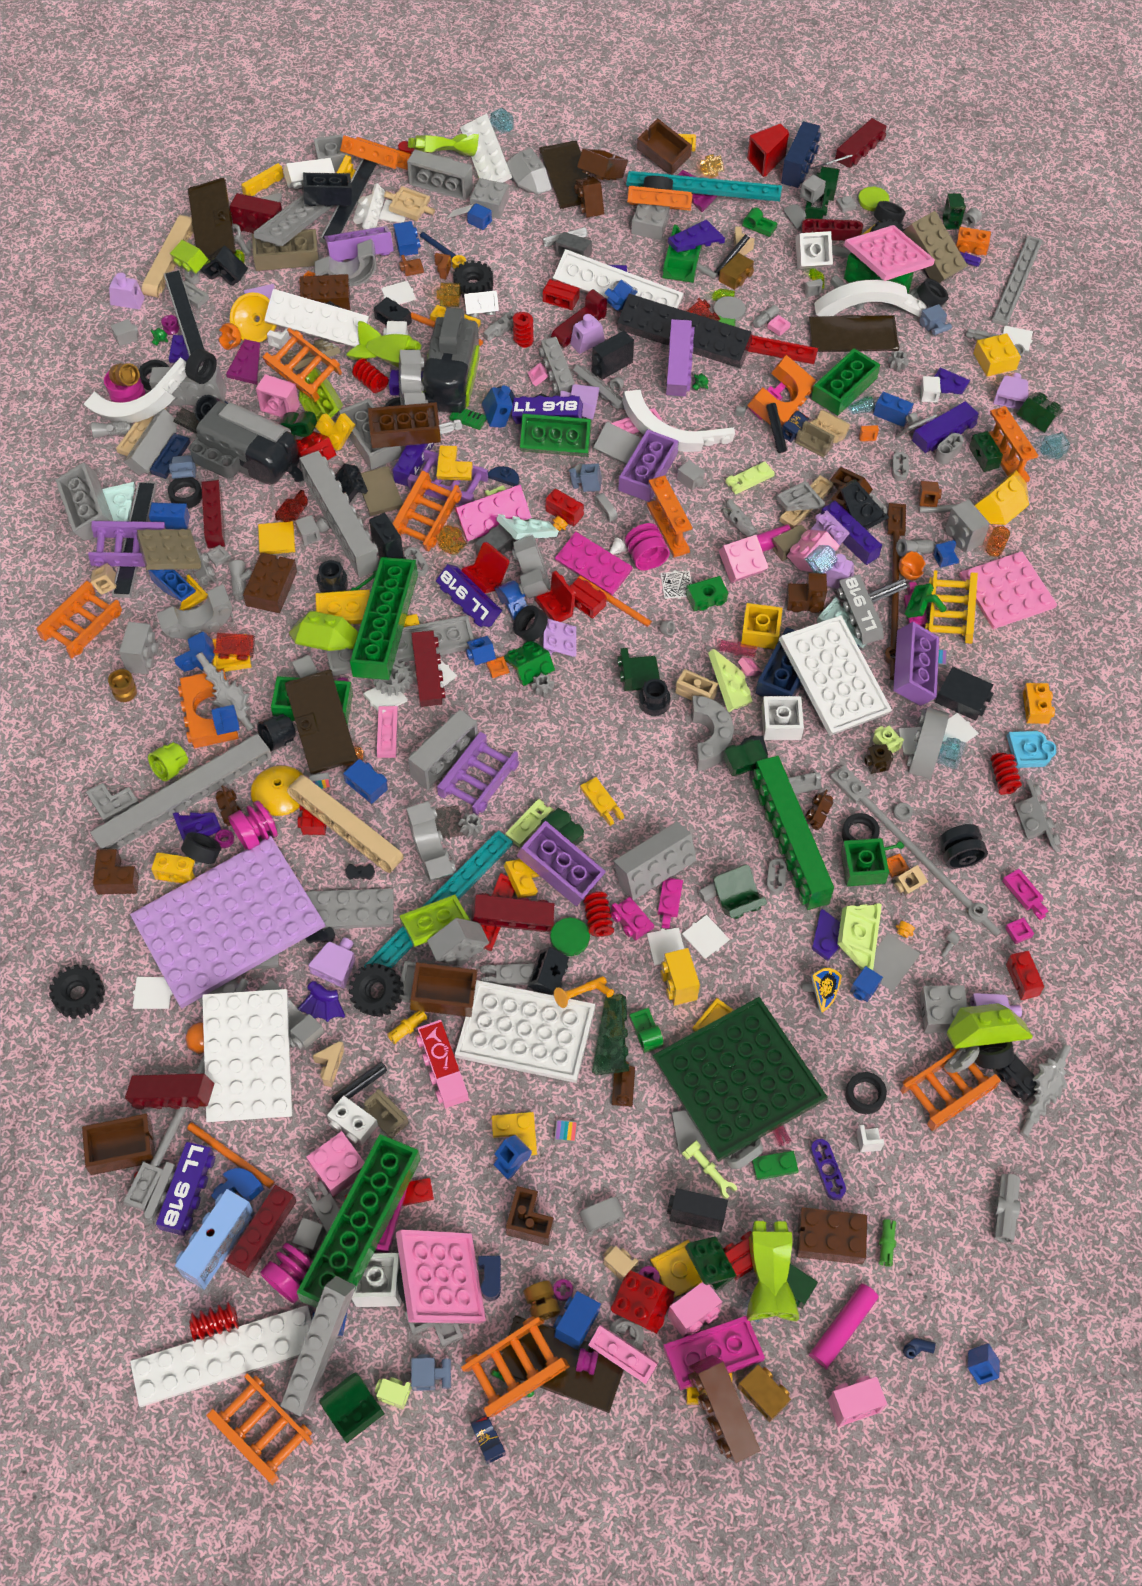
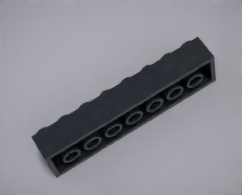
(711, 337)

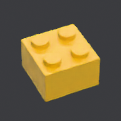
(996, 354)
(761, 625)
(680, 977)

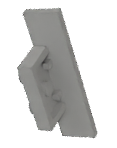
(1034, 817)

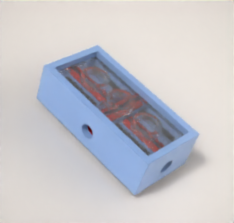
(214, 1239)

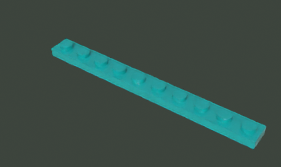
(713, 186)
(456, 885)

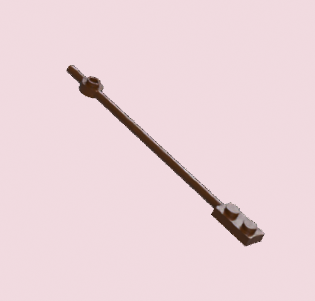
(897, 527)

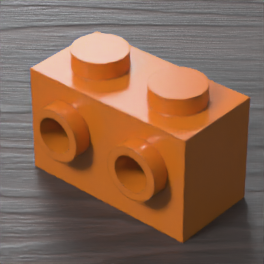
(973, 240)

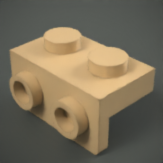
(832, 425)

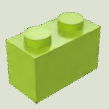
(188, 257)

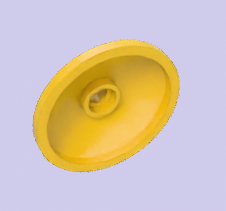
(244, 315)
(275, 797)

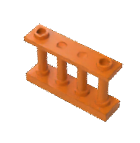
(375, 152)
(660, 197)
(286, 370)
(1017, 439)
(416, 498)
(669, 516)
(72, 606)
(952, 1105)
(535, 1378)
(238, 1435)

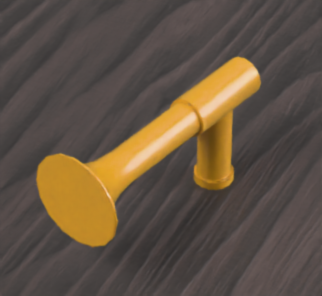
(562, 997)

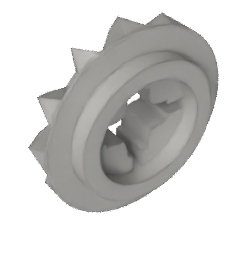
(636, 1331)

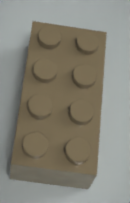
(935, 240)
(296, 253)

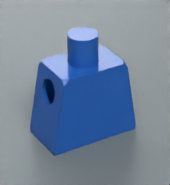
(497, 406)

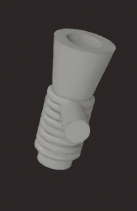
(115, 428)
(920, 546)
(239, 578)

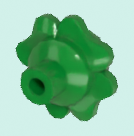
(159, 336)
(700, 381)

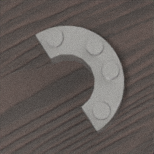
(358, 269)
(410, 377)
(534, 576)
(205, 618)
(720, 724)
(929, 742)
(428, 841)
(302, 1029)

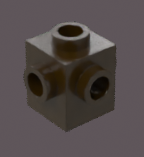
(878, 758)

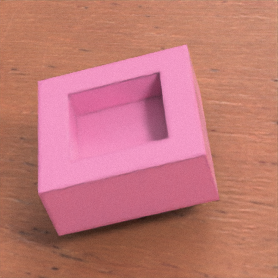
(778, 325)
(538, 374)
(749, 667)

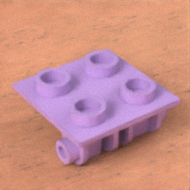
(828, 523)
(560, 638)

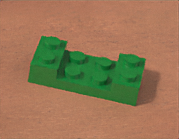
(683, 264)

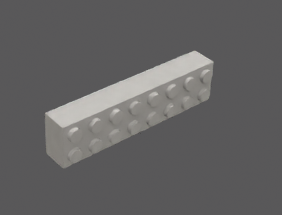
(339, 514)

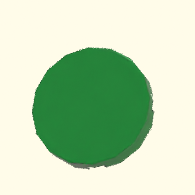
(570, 936)

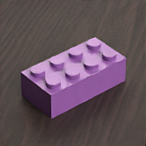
(344, 245)
(680, 358)
(650, 460)
(916, 664)
(560, 863)

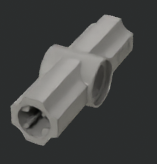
(1007, 1208)

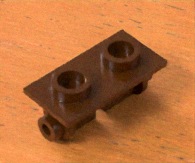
(227, 799)
(821, 803)
(623, 1087)

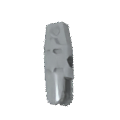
(499, 327)
(739, 519)

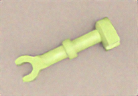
(709, 1168)

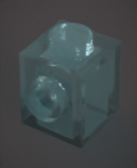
(502, 120)
(1055, 446)
(821, 559)
(951, 752)

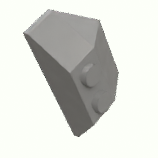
(529, 172)

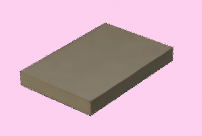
(382, 491)

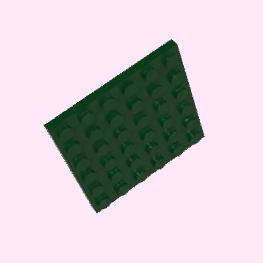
(739, 1078)

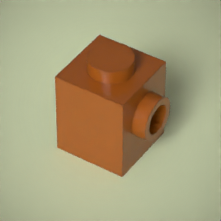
(929, 494)

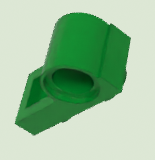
(756, 222)
(646, 1030)

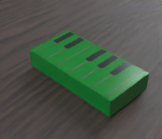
(470, 418)

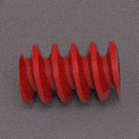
(523, 329)
(369, 376)
(1005, 773)
(598, 914)
(213, 1321)

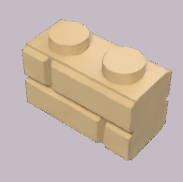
(692, 684)

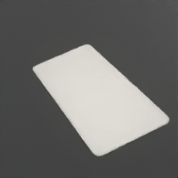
(460, 211)

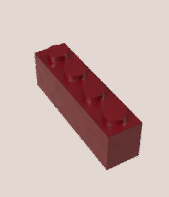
(861, 142)
(213, 514)
(427, 668)
(513, 913)
(169, 1091)
(261, 1231)

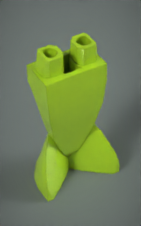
(460, 143)
(383, 347)
(771, 1264)

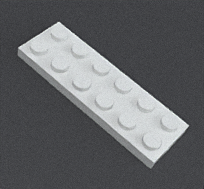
(489, 157)
(314, 318)

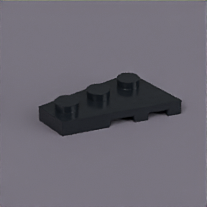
(861, 505)

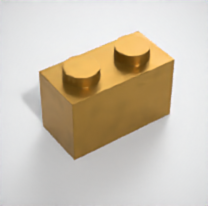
(736, 271)
(764, 1392)

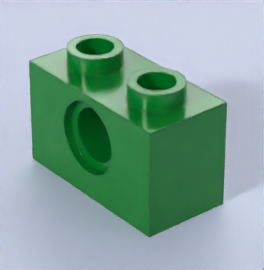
(713, 587)

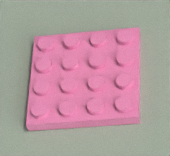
(889, 252)
(1009, 590)
(440, 1277)

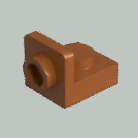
(444, 264)
(411, 267)

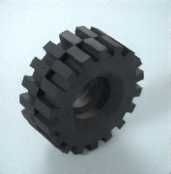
(473, 271)
(70, 979)
(362, 990)

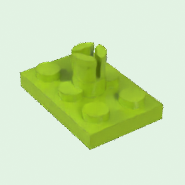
(430, 919)

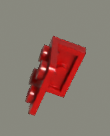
(314, 443)
(488, 568)
(559, 602)
(643, 1301)

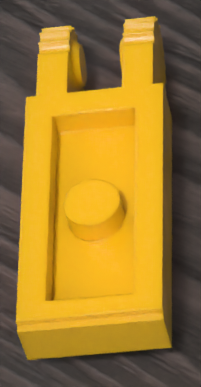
(601, 800)

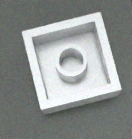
(814, 250)
(782, 718)
(379, 1282)

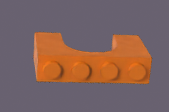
(796, 381)
(201, 730)

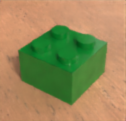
(864, 862)

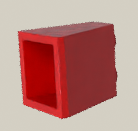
(768, 148)

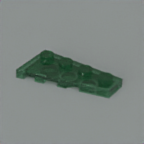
(611, 1043)

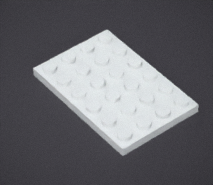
(835, 675)
(526, 1032)
(247, 1055)

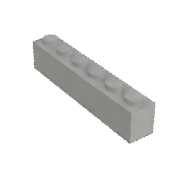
(318, 1346)

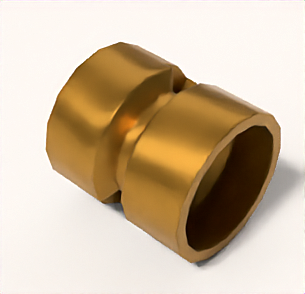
(124, 374)
(122, 685)
(540, 1293)

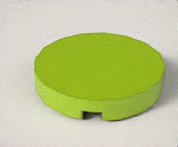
(871, 196)

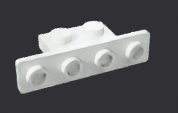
(369, 208)

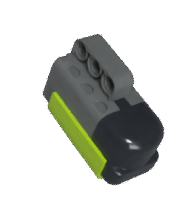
(451, 362)

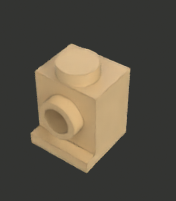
(103, 579)
(915, 876)
(619, 1261)

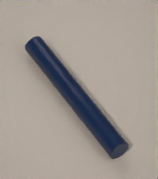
(437, 245)

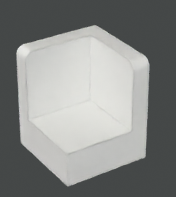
(278, 339)
(930, 389)
(869, 1139)

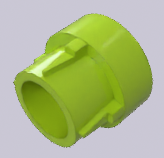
(167, 761)

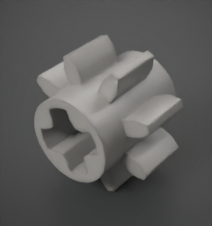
(898, 360)
(542, 685)
(470, 825)

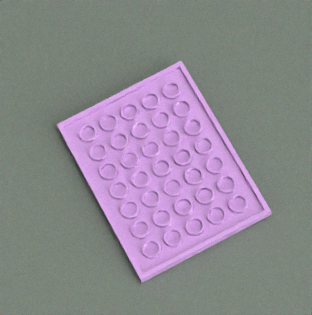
(226, 921)

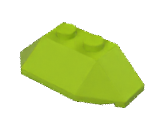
(327, 403)
(324, 632)
(986, 1026)

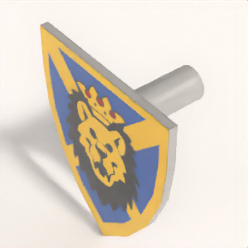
(825, 985)

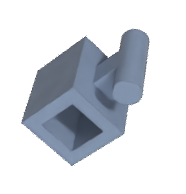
(934, 319)
(182, 467)
(589, 477)
(425, 1373)

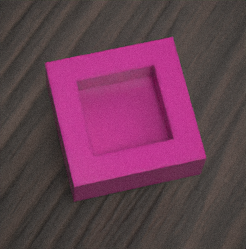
(1019, 930)

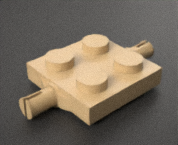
(409, 203)

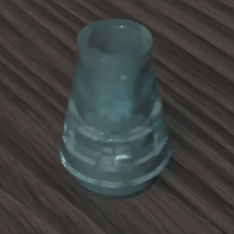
(864, 405)

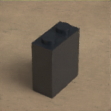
(612, 355)
(386, 537)
(965, 693)
(697, 1210)

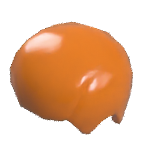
(229, 333)
(911, 565)
(195, 1038)

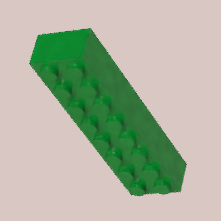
(384, 619)
(792, 833)
(361, 1218)

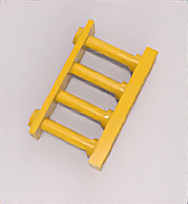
(967, 615)

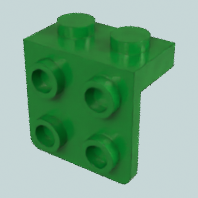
(530, 661)

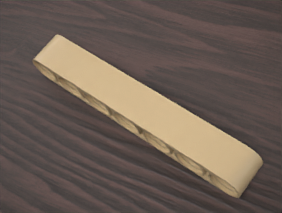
(155, 280)
(345, 824)

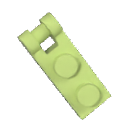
(750, 477)
(528, 823)

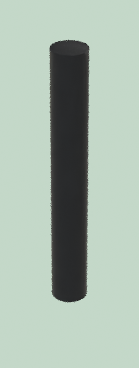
(735, 250)

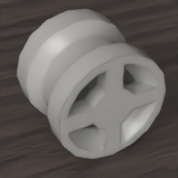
(972, 217)

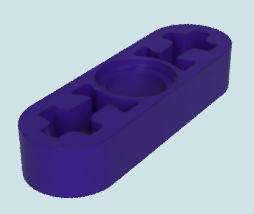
(828, 1185)

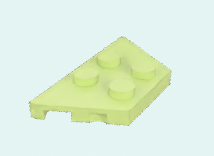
(731, 682)
(859, 933)

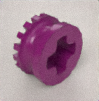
(557, 1294)

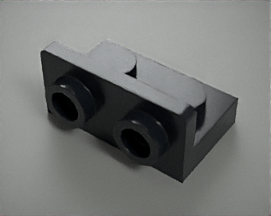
(351, 480)
(1018, 1078)

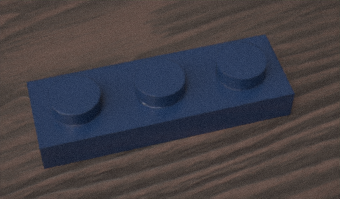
(174, 448)

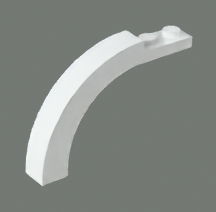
(867, 291)
(145, 406)
(688, 440)

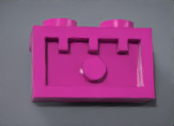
(632, 918)

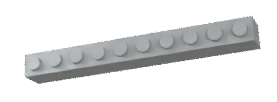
(181, 794)

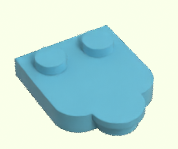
(1031, 748)

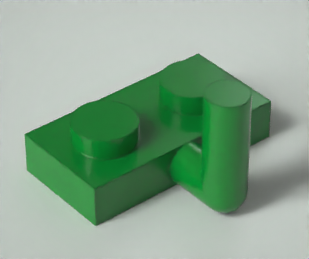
(920, 598)

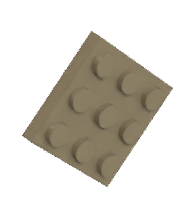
(324, 346)
(168, 549)

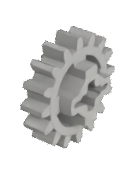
(403, 679)

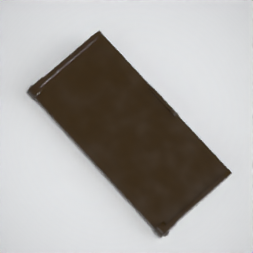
(561, 165)
(211, 216)
(855, 332)
(321, 722)
(592, 1390)

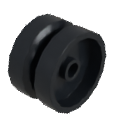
(962, 846)

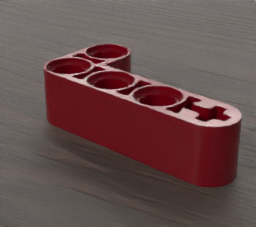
(840, 229)
(594, 304)

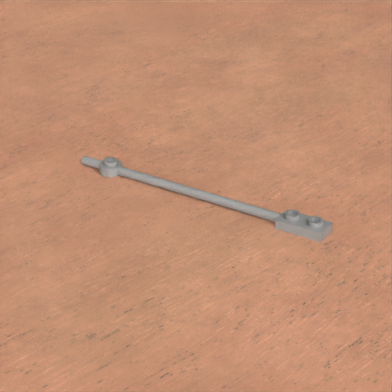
(858, 792)
(149, 1174)

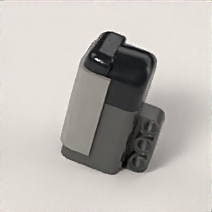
(244, 442)

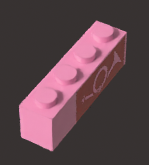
(442, 1063)

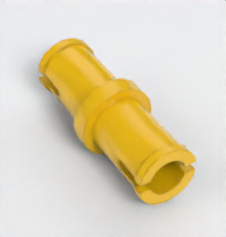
(407, 1026)

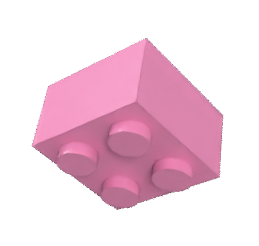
(277, 396)
(809, 541)
(743, 559)
(336, 1163)
(695, 1309)
(857, 1400)

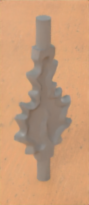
(225, 693)
(1049, 1086)

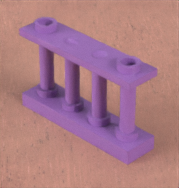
(431, 459)
(119, 530)
(469, 759)

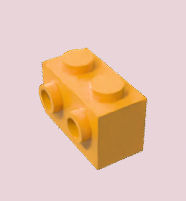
(1038, 703)

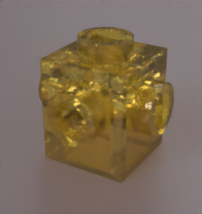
(712, 165)
(449, 294)
(451, 540)

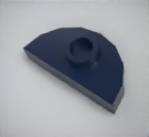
(504, 475)

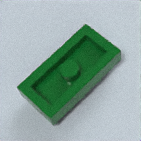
(775, 1165)

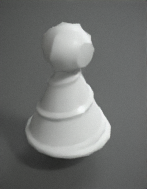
(618, 546)

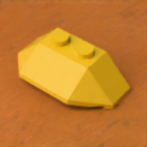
(1005, 500)

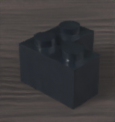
(225, 264)

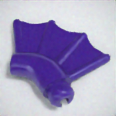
(322, 1003)

